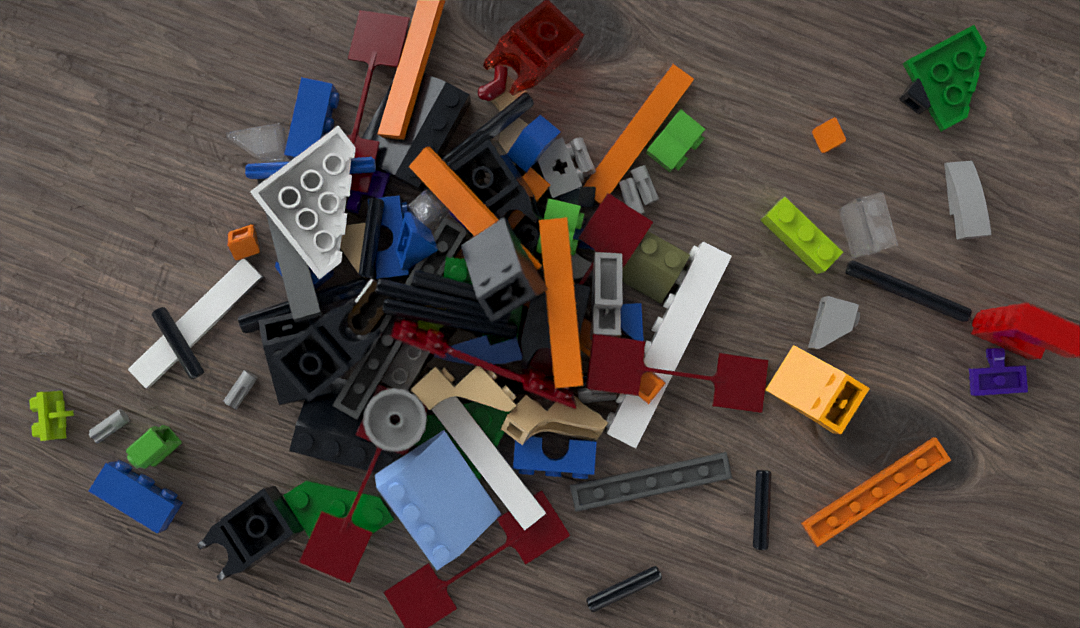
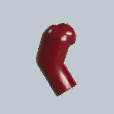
(496, 87)

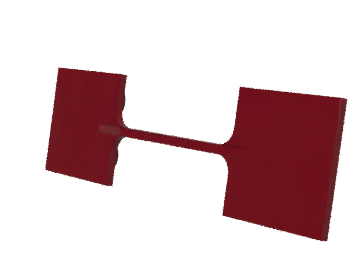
(377, 42)
(611, 230)
(436, 343)
(619, 365)
(337, 542)
(424, 598)

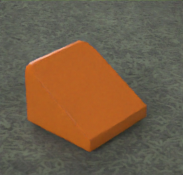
(829, 135)
(243, 242)

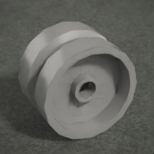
(402, 434)

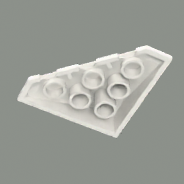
(310, 200)

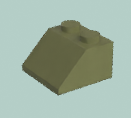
(654, 267)

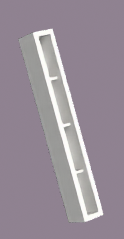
(670, 337)

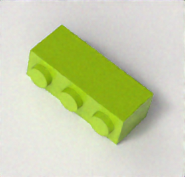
(801, 236)

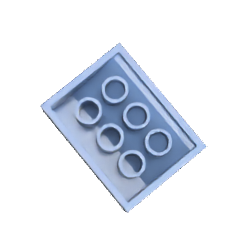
(437, 499)

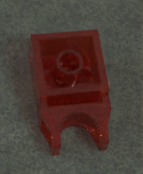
(536, 46)

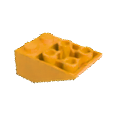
(817, 390)

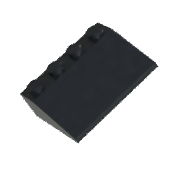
(432, 124)
(331, 434)

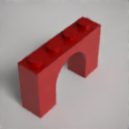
(1027, 331)

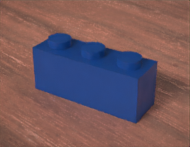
(311, 115)
(136, 496)

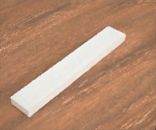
(197, 321)
(489, 461)

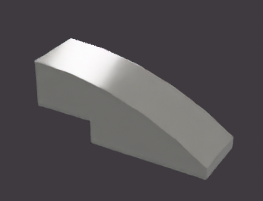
(967, 200)
(606, 295)

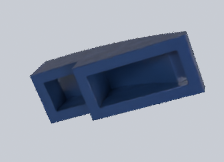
(480, 348)

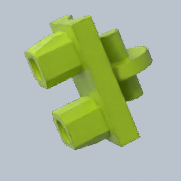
(50, 415)

